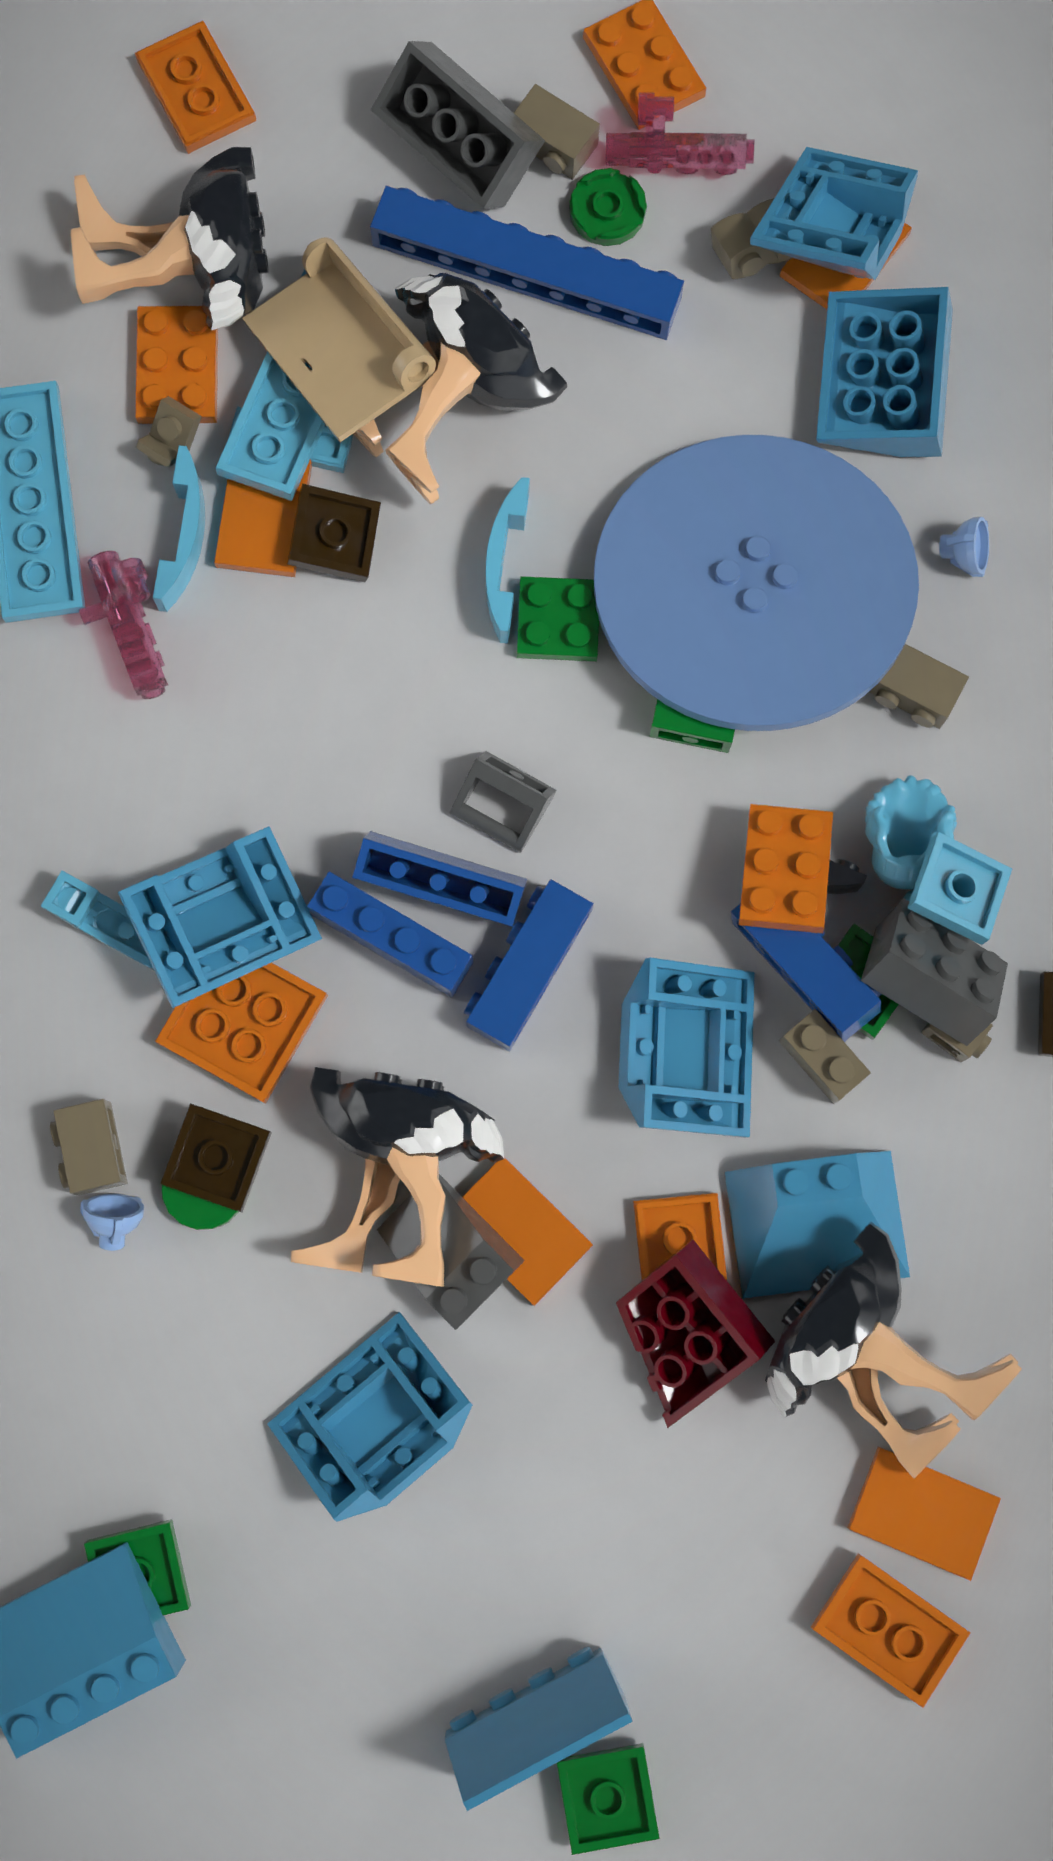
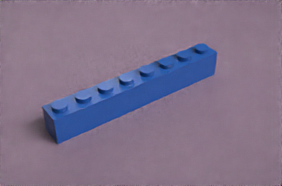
(526, 262)

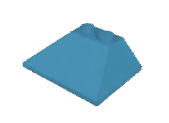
(838, 212)
(220, 916)
(688, 1048)
(806, 1215)
(373, 1422)

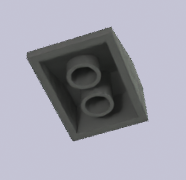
(472, 1251)

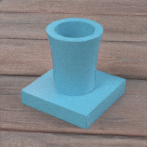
(959, 888)

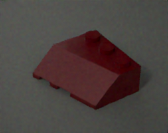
(691, 1330)

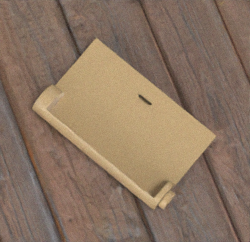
(347, 335)

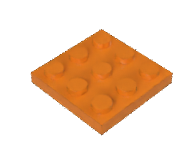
(245, 1028)

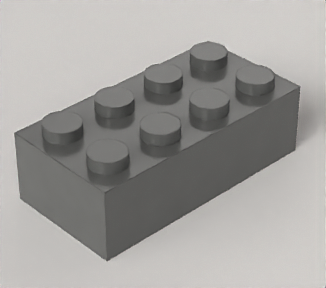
(457, 124)

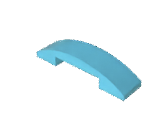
(510, 516)
(175, 575)
(95, 915)

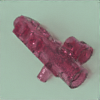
(675, 150)
(121, 592)

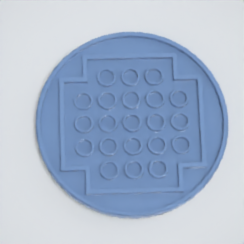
(755, 582)

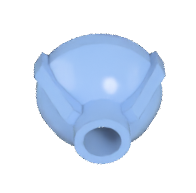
(968, 546)
(112, 1218)

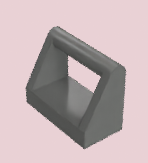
(511, 782)

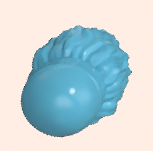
(901, 826)

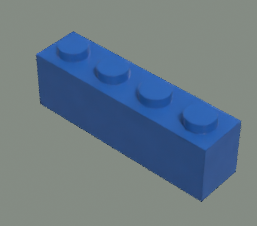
(439, 878)
(390, 934)
(529, 964)
(816, 975)

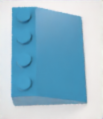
(886, 371)
(81, 1649)
(535, 1726)

